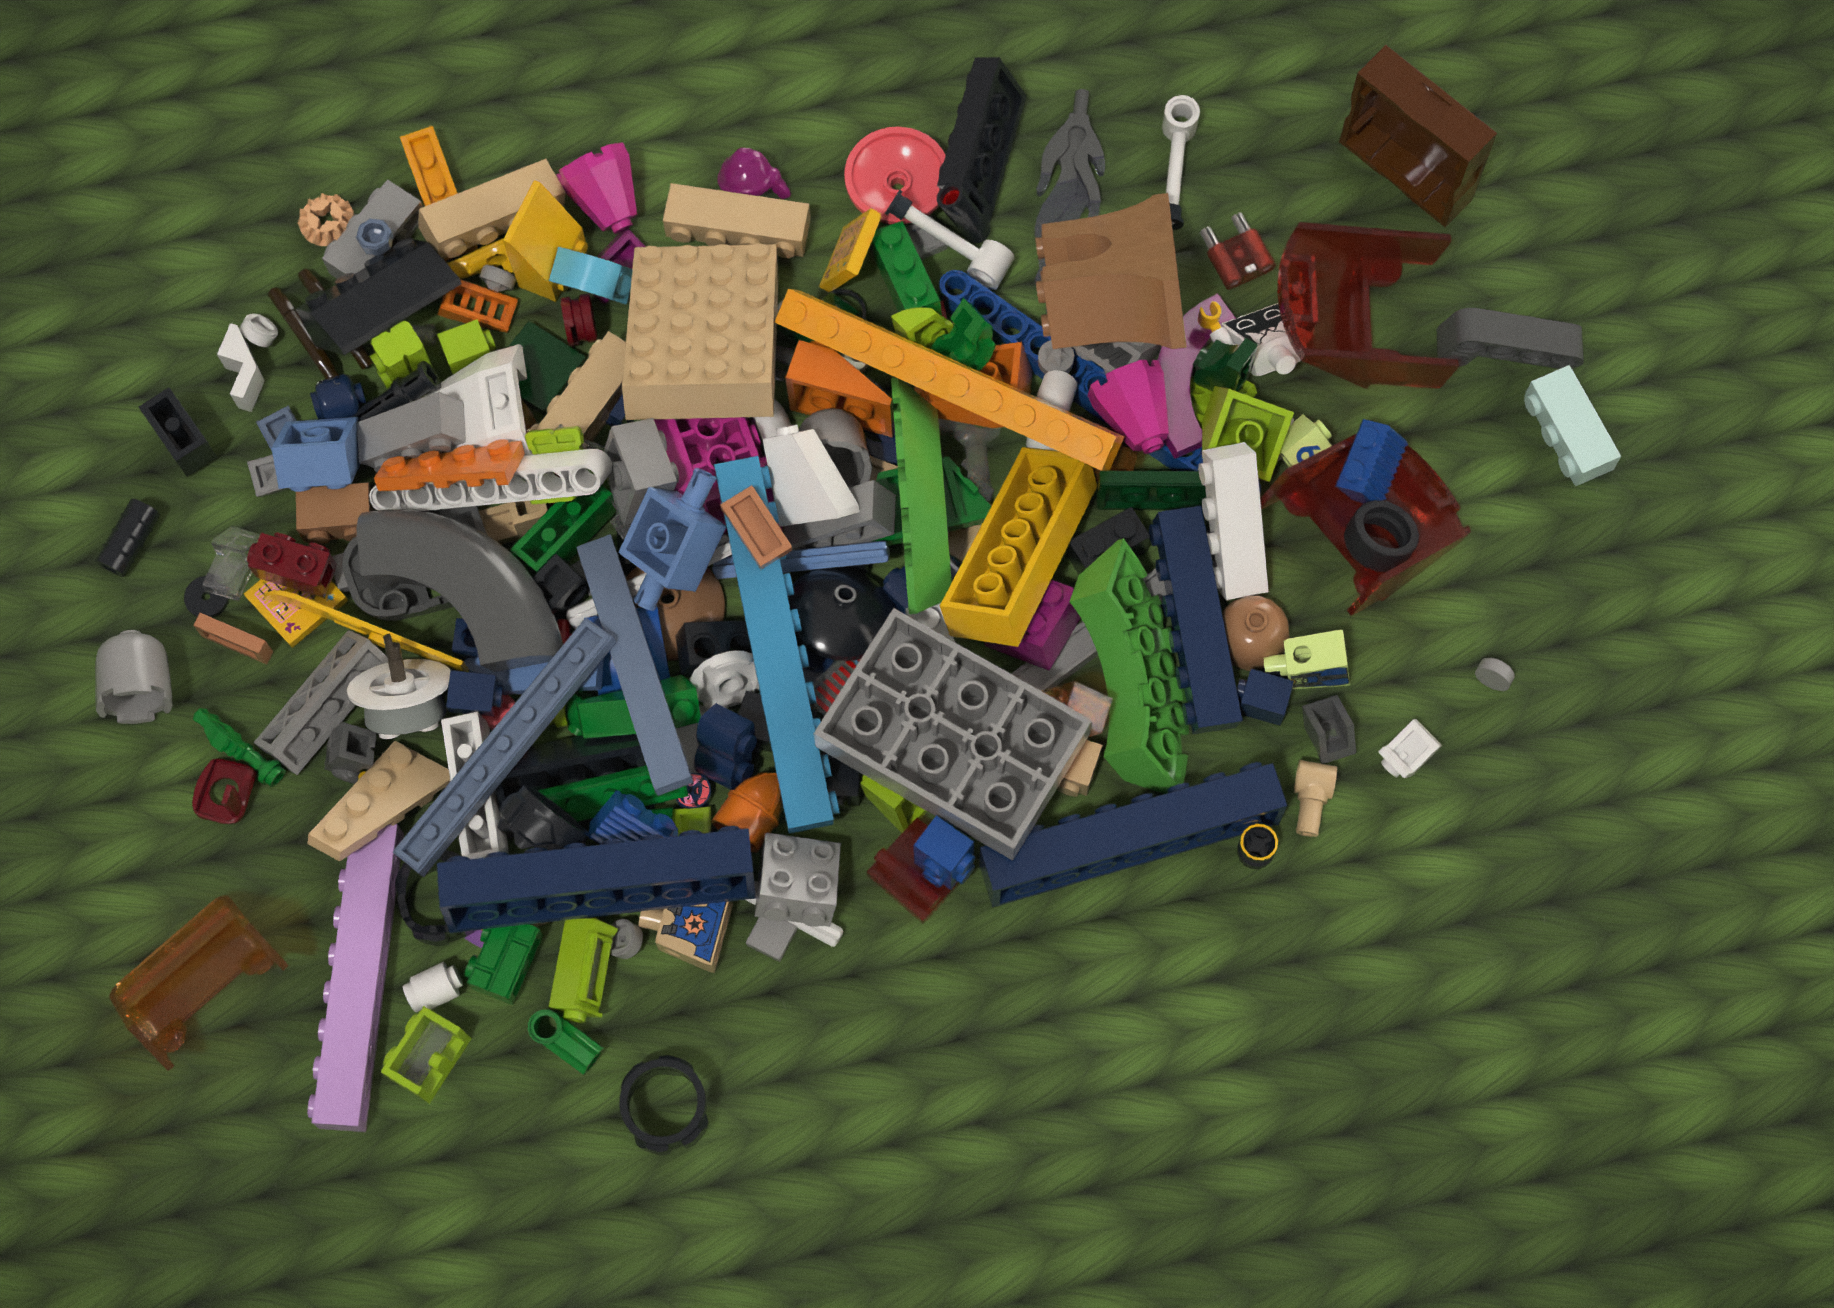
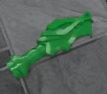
(225, 739)

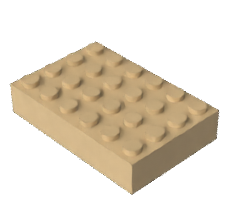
(701, 332)

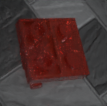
(903, 879)

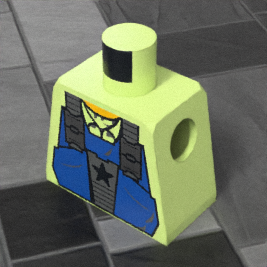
(1323, 658)

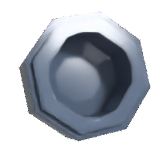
(374, 237)

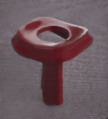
(233, 802)

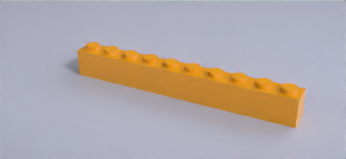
(950, 380)

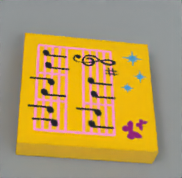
(850, 250)
(288, 620)

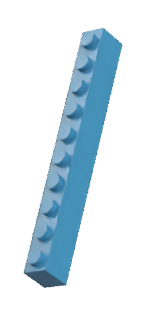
(779, 664)

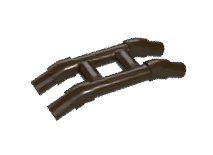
(294, 321)

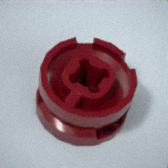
(579, 319)

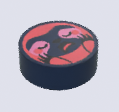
(699, 793)

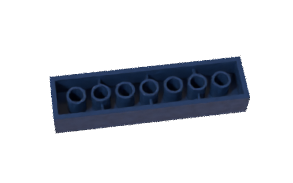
(1135, 833)
(596, 879)

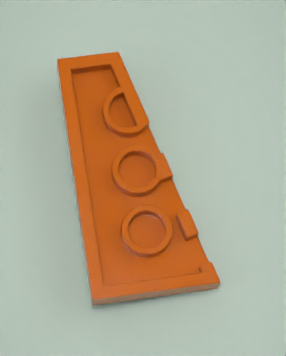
(495, 461)

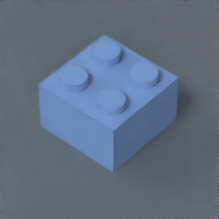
(316, 453)

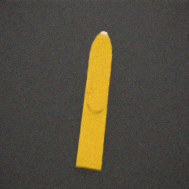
(375, 633)

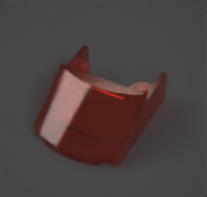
(1327, 300)
(1311, 492)

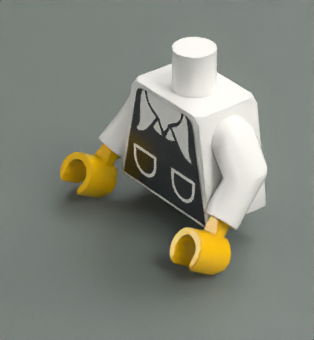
(1260, 327)

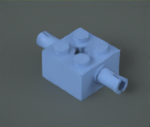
(672, 539)

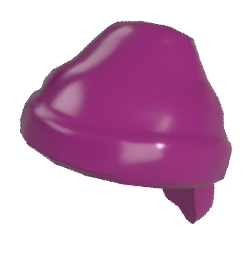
(750, 174)

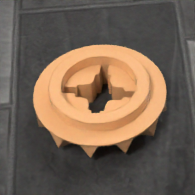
(311, 226)

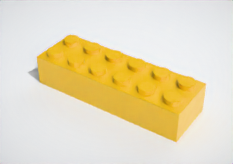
(1018, 547)

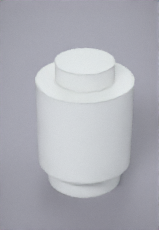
(433, 987)

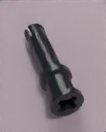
(402, 391)

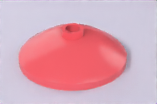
(889, 159)

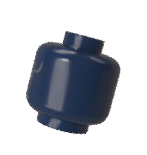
(337, 397)

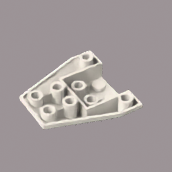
(490, 397)

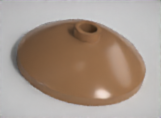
(688, 606)

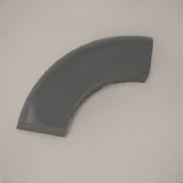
(471, 572)

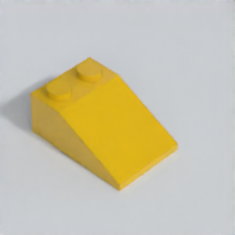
(534, 241)

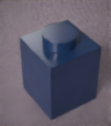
(474, 693)
(1264, 696)

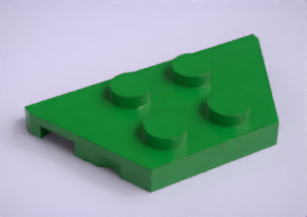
(962, 498)

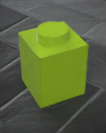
(465, 344)

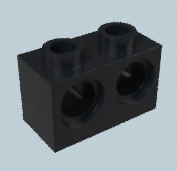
(561, 585)
(712, 638)

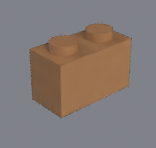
(331, 513)

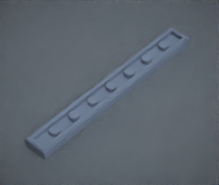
(635, 666)
(504, 747)

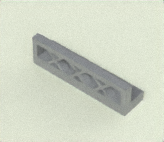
(324, 703)

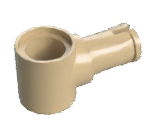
(1314, 787)

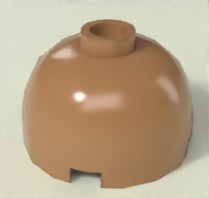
(1254, 631)

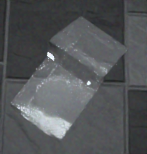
(230, 566)

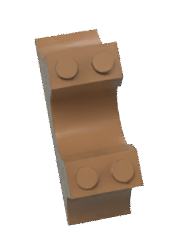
(1112, 278)

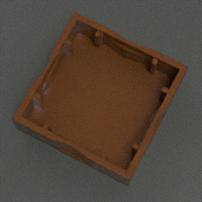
(1416, 136)

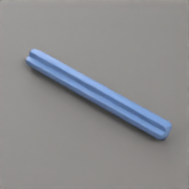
(819, 558)

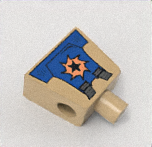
(690, 932)

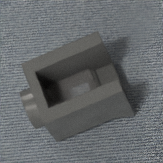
(1329, 729)

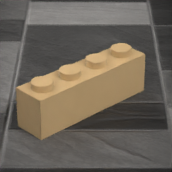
(483, 211)
(736, 219)
(590, 390)

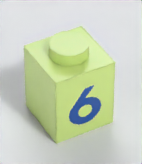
(1304, 440)

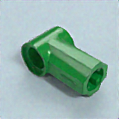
(567, 1042)

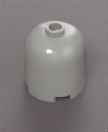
(844, 442)
(132, 678)

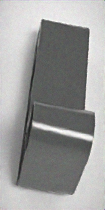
(1509, 338)

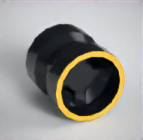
(1257, 839)

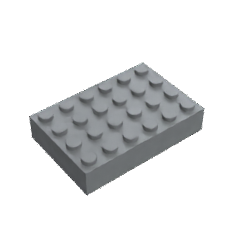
(953, 733)

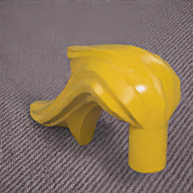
(472, 263)

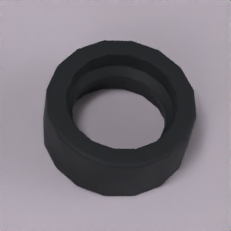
(1391, 518)

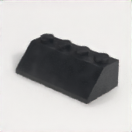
(376, 296)
(571, 761)

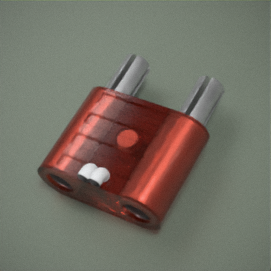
(1239, 257)

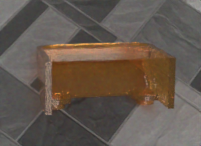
(188, 973)

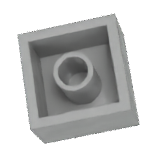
(637, 463)

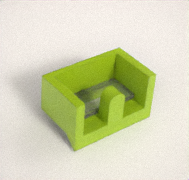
(425, 1054)

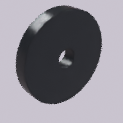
(194, 600)

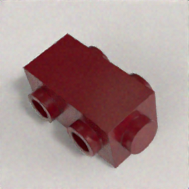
(292, 564)

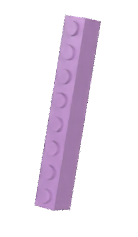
(356, 985)

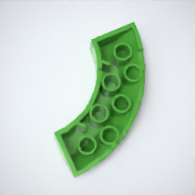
(921, 498)
(1137, 670)

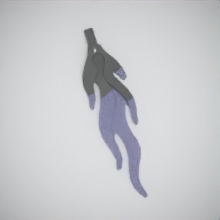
(1076, 185)

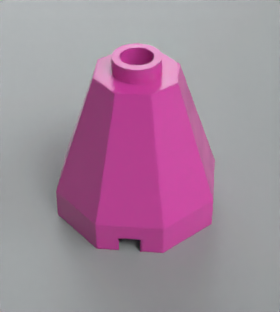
(602, 187)
(1134, 404)

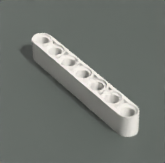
(535, 469)

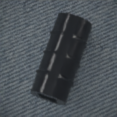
(127, 537)

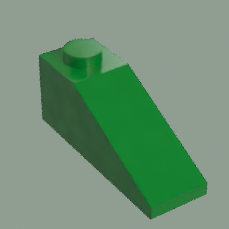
(610, 715)

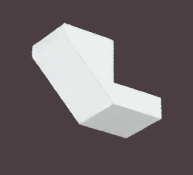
(238, 357)

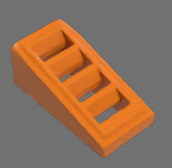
(482, 294)

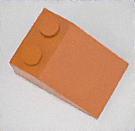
(1006, 364)
(824, 380)

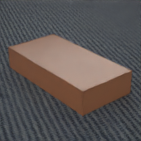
(756, 527)
(233, 638)

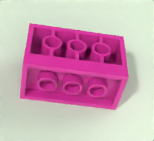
(709, 442)

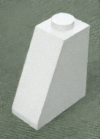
(805, 478)

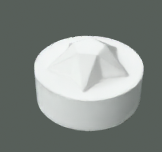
(258, 330)

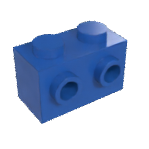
(944, 854)

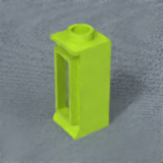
(581, 968)

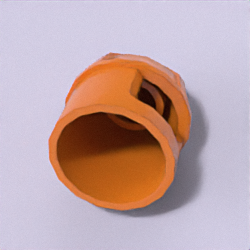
(754, 806)

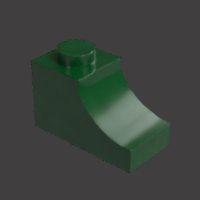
(1224, 365)

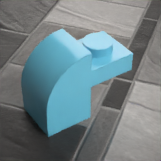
(591, 275)

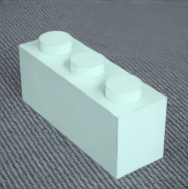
(1571, 426)

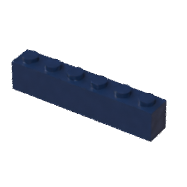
(1196, 620)

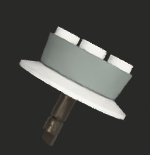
(401, 693)

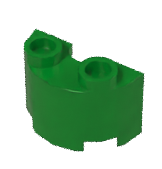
(969, 339)

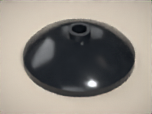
(838, 626)

